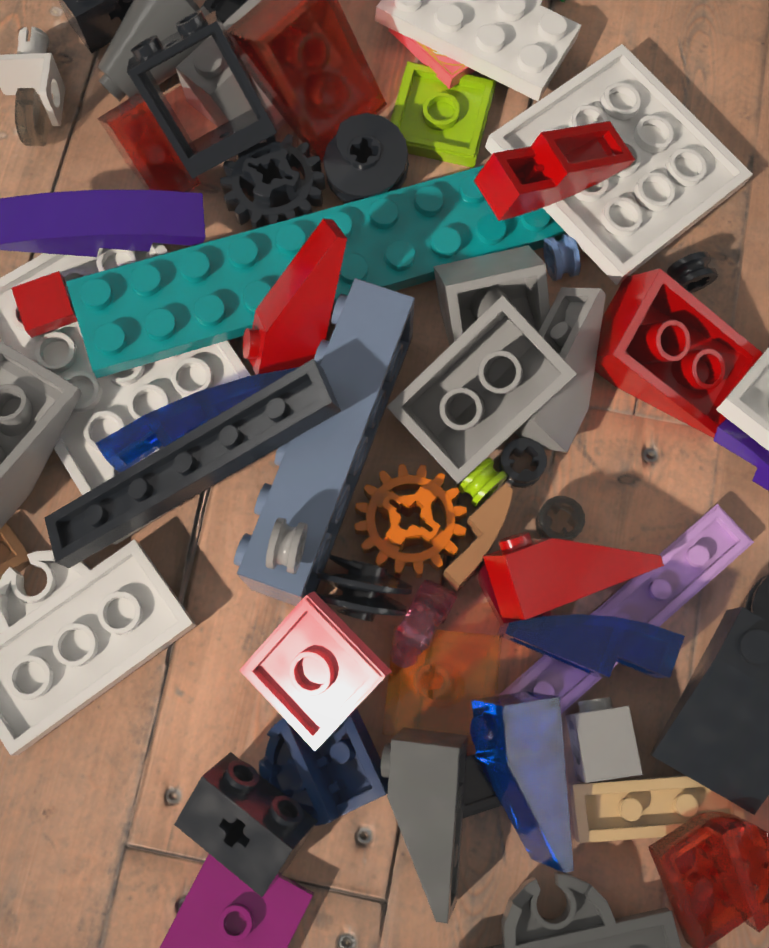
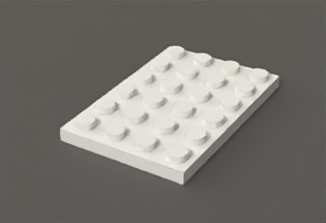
(112, 399)

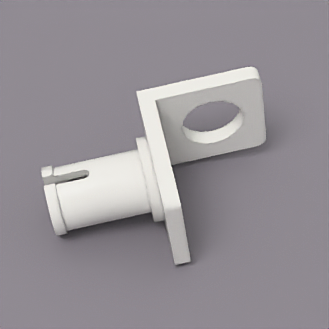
(34, 69)

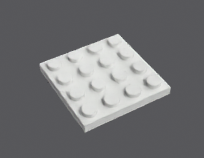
(668, 188)

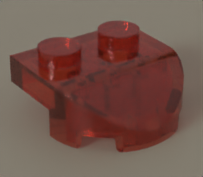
(715, 875)

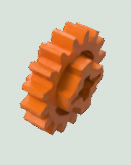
(422, 502)

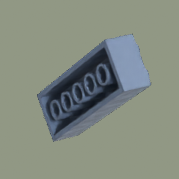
(325, 463)

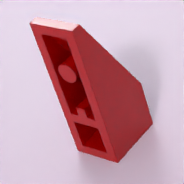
(298, 306)
(551, 572)

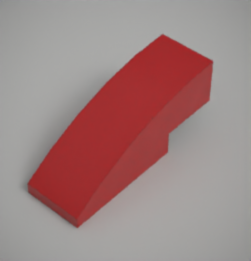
(552, 168)

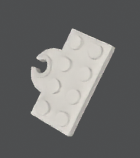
(501, 39)
(78, 637)

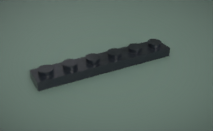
(192, 464)

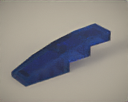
(178, 418)

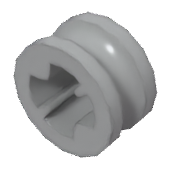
(286, 545)

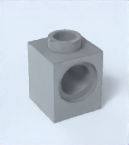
(603, 741)

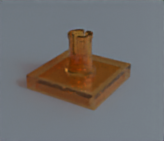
(443, 683)

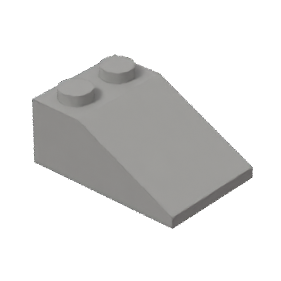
(32, 417)

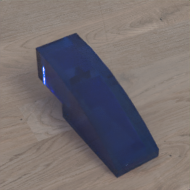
(598, 642)

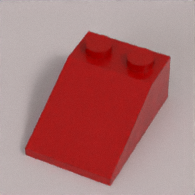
(671, 350)

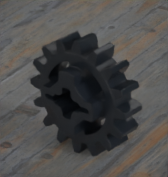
(271, 181)

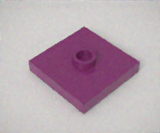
(230, 914)

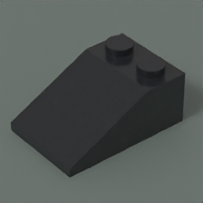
(723, 714)

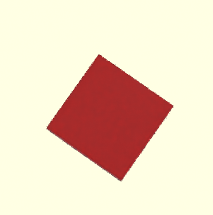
(44, 304)

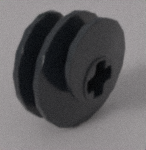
(364, 140)
(363, 590)

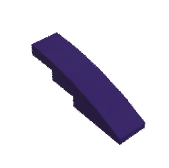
(96, 219)

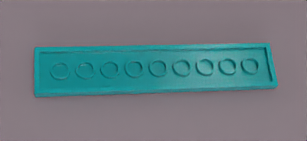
(214, 287)

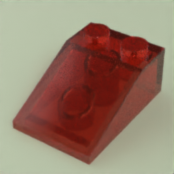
(307, 66)

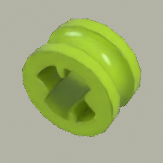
(482, 482)

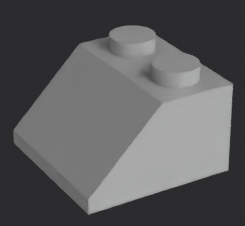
(475, 284)

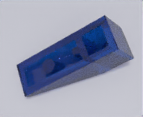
(524, 760)

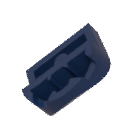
(331, 779)

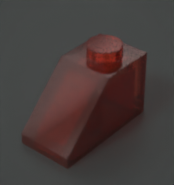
(146, 147)

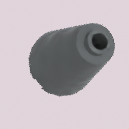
(143, 21)

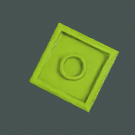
(443, 120)

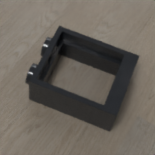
(228, 138)

